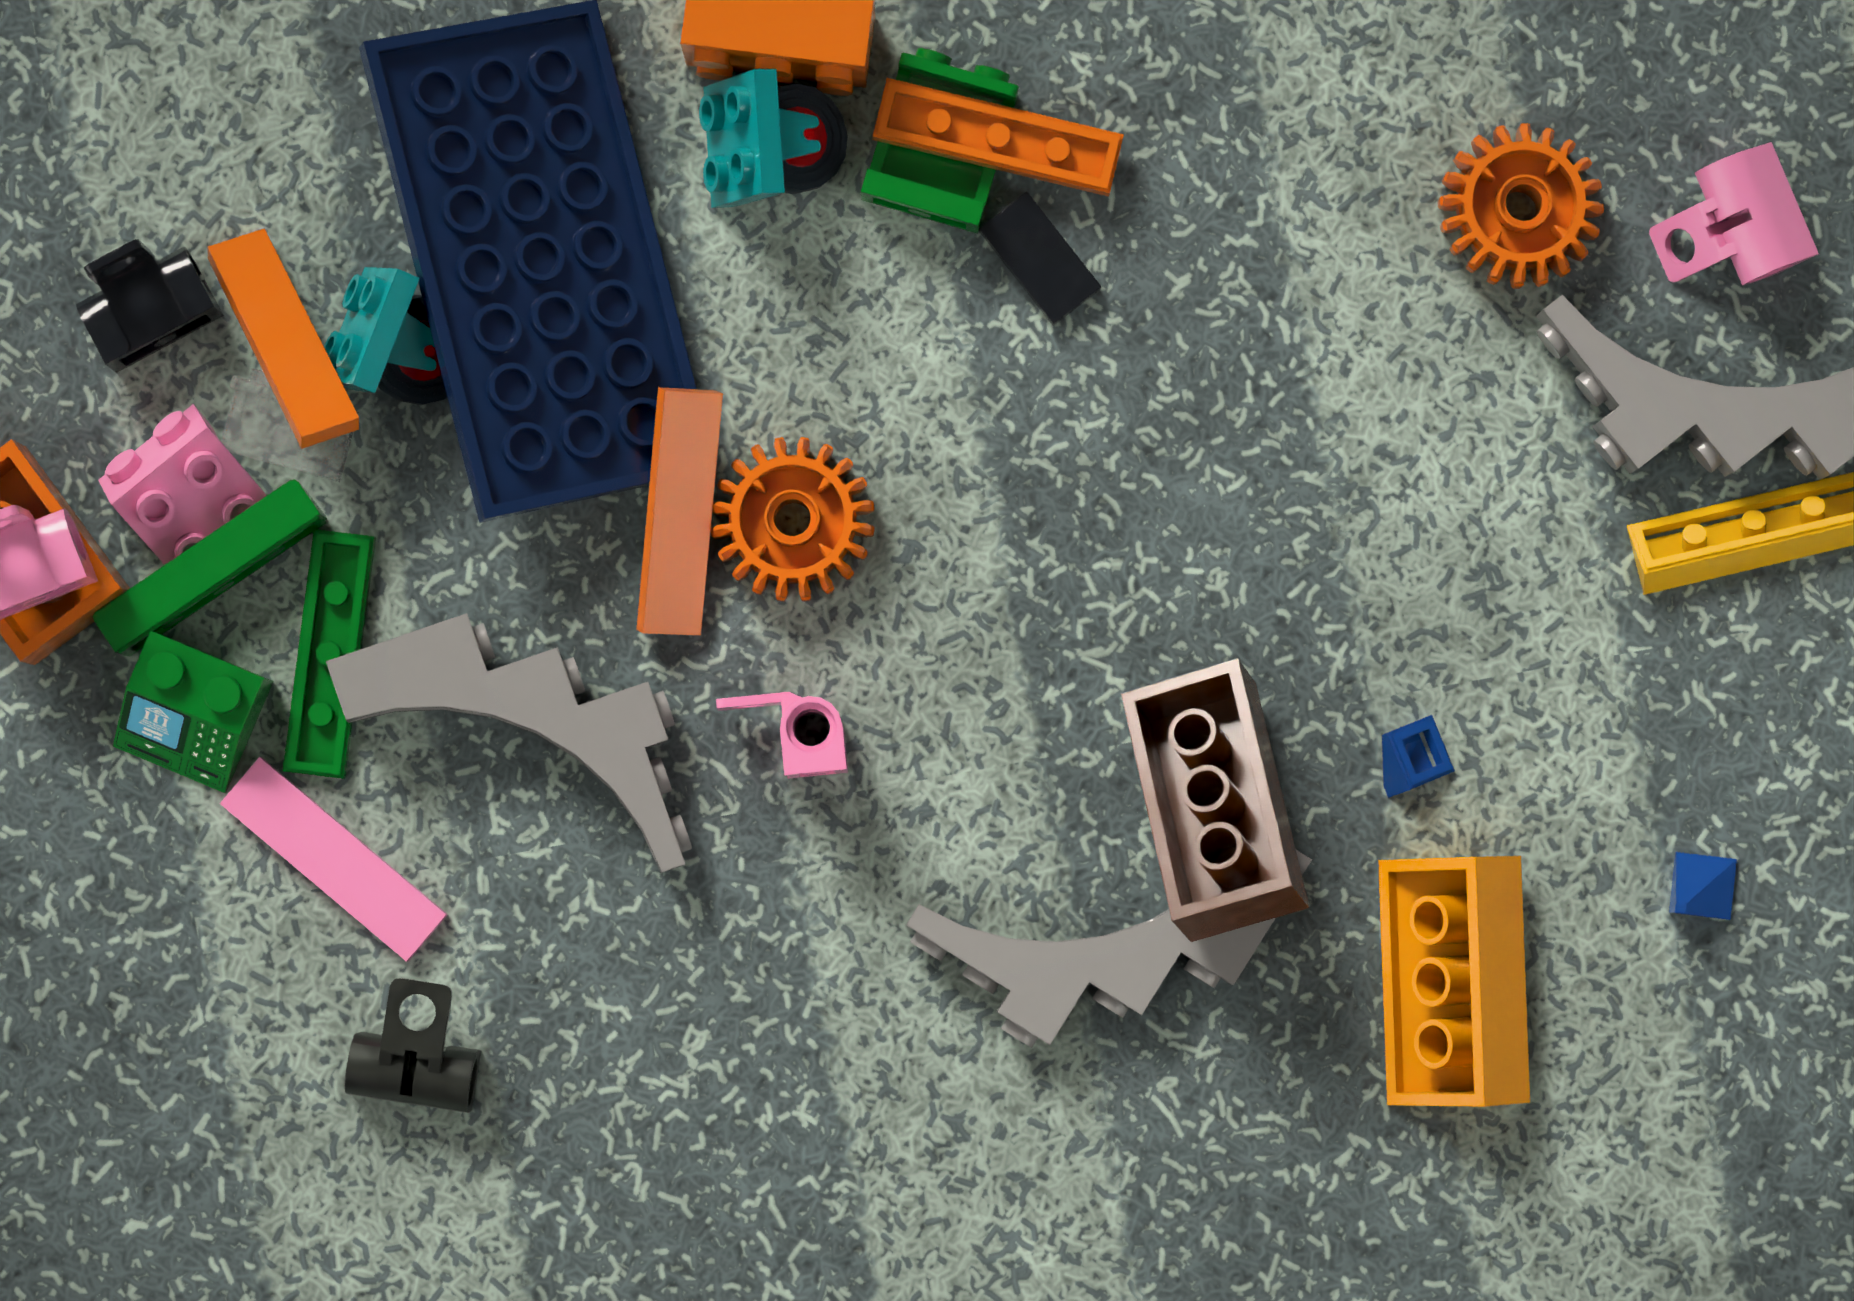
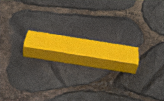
(1744, 542)

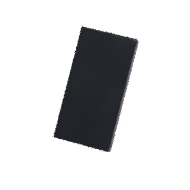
(1040, 258)

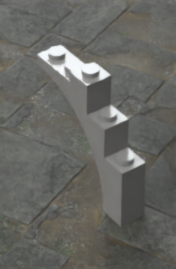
(1727, 422)
(609, 735)
(1051, 975)

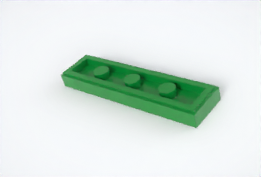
(329, 629)

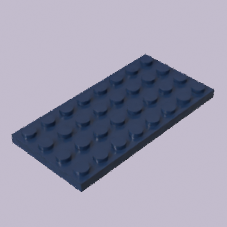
(531, 251)

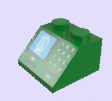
(189, 711)

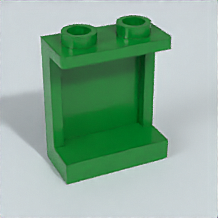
(928, 183)

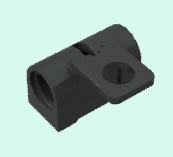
(410, 1063)

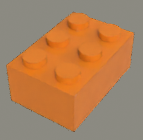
(797, 37)
(49, 625)

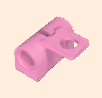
(1744, 218)
(39, 559)
(800, 759)

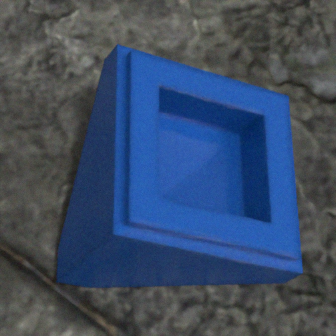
(1406, 759)
(1702, 885)

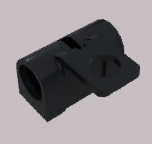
(144, 303)

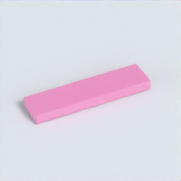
(333, 859)

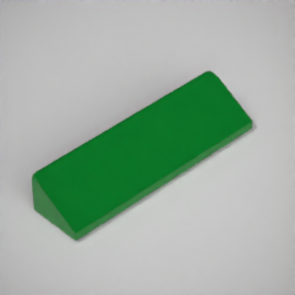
(210, 568)

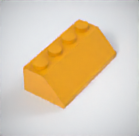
(1454, 981)

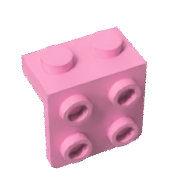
(179, 485)

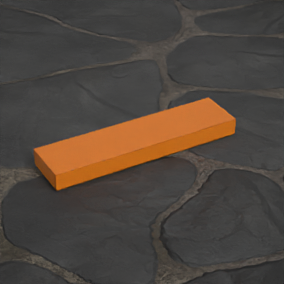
(997, 137)
(283, 338)
(679, 511)

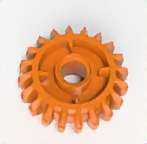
(1544, 177)
(784, 482)

